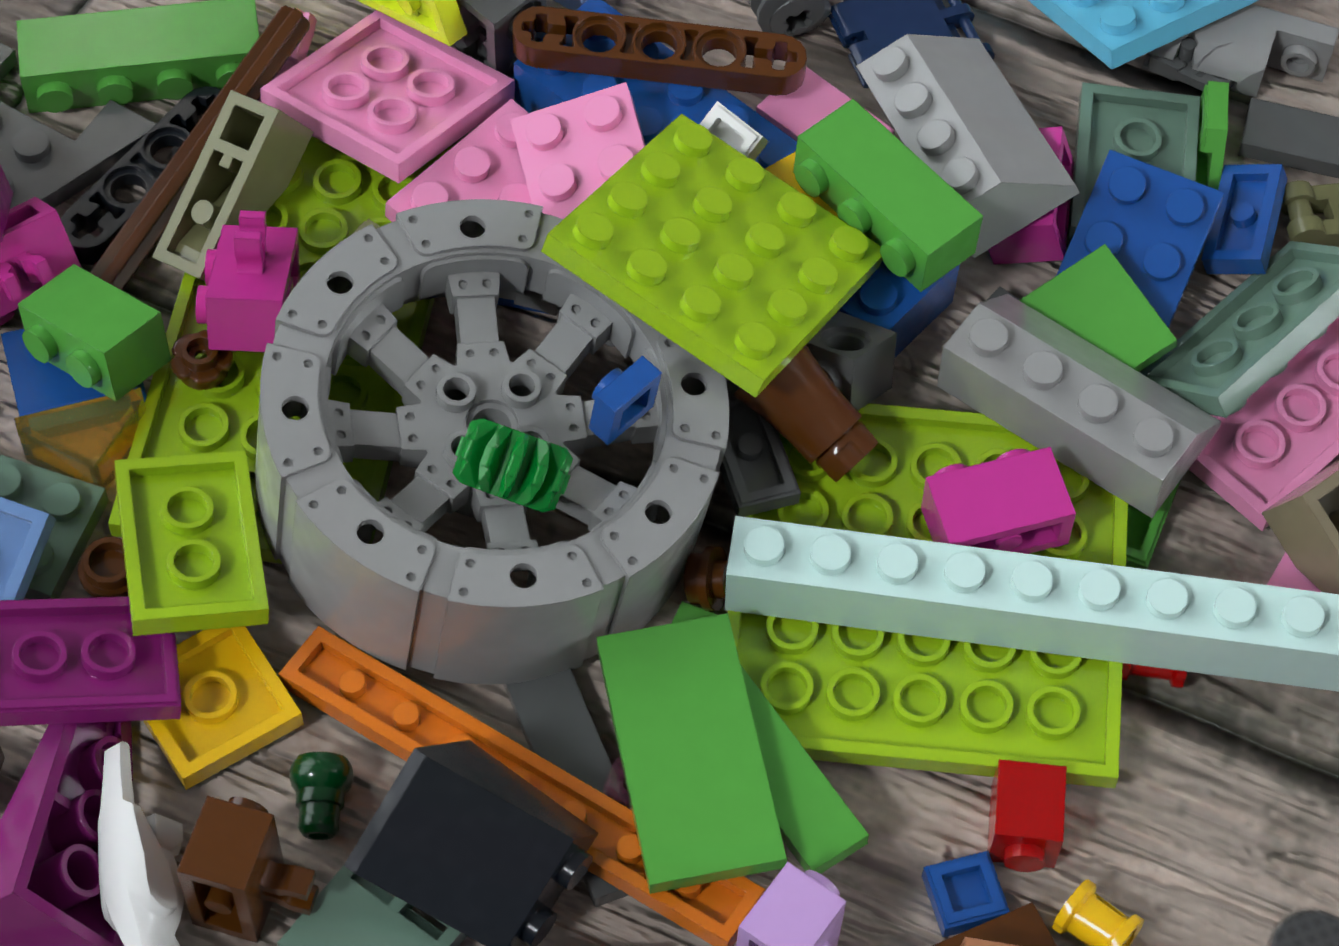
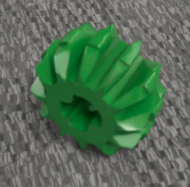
(512, 465)

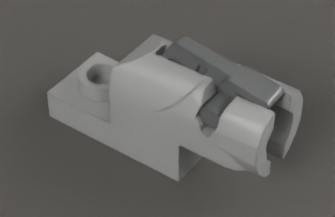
(1243, 46)

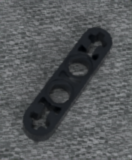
(134, 168)

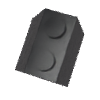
(473, 845)

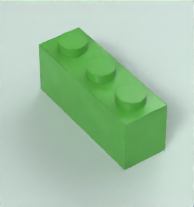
(887, 194)

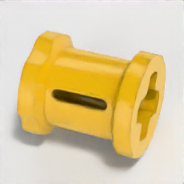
(1095, 919)

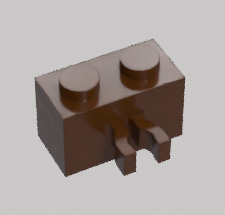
(238, 870)

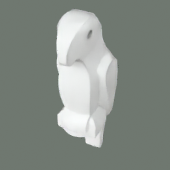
(136, 861)

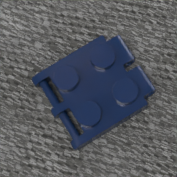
(874, 24)

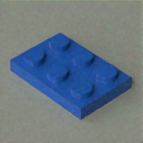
(1150, 225)

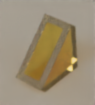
(83, 436)

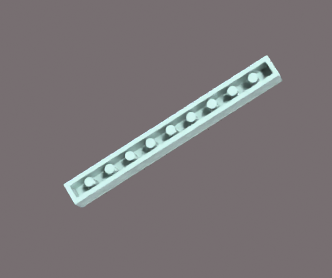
(1034, 603)

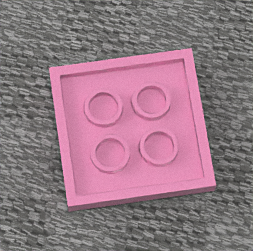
(389, 95)

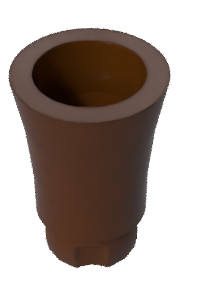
(813, 416)

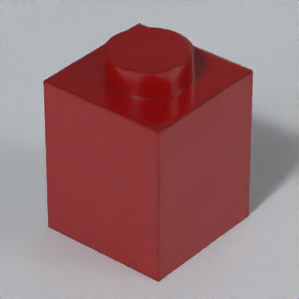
(1027, 815)

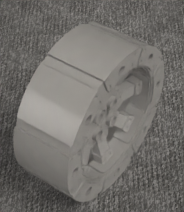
(447, 603)

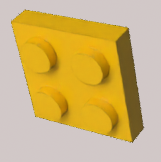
(227, 705)

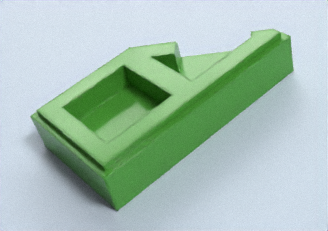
(1212, 133)

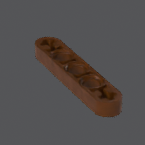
(682, 68)

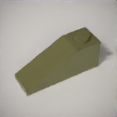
(240, 168)

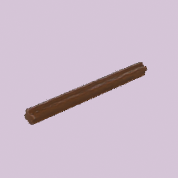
(154, 211)

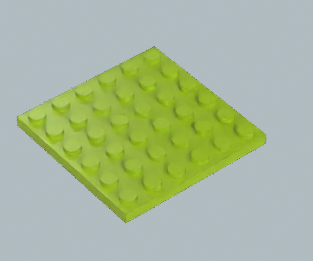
(926, 698)

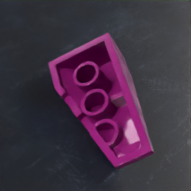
(53, 841)

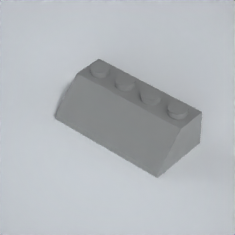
(969, 129)
(1075, 400)

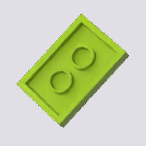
(190, 543)

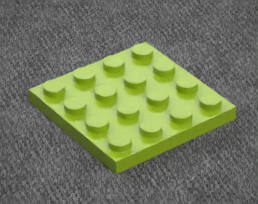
(715, 253)

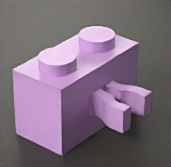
(795, 912)

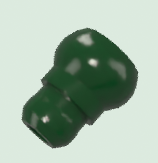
(320, 790)

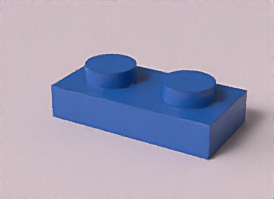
(1246, 219)

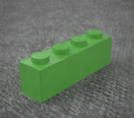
(132, 53)

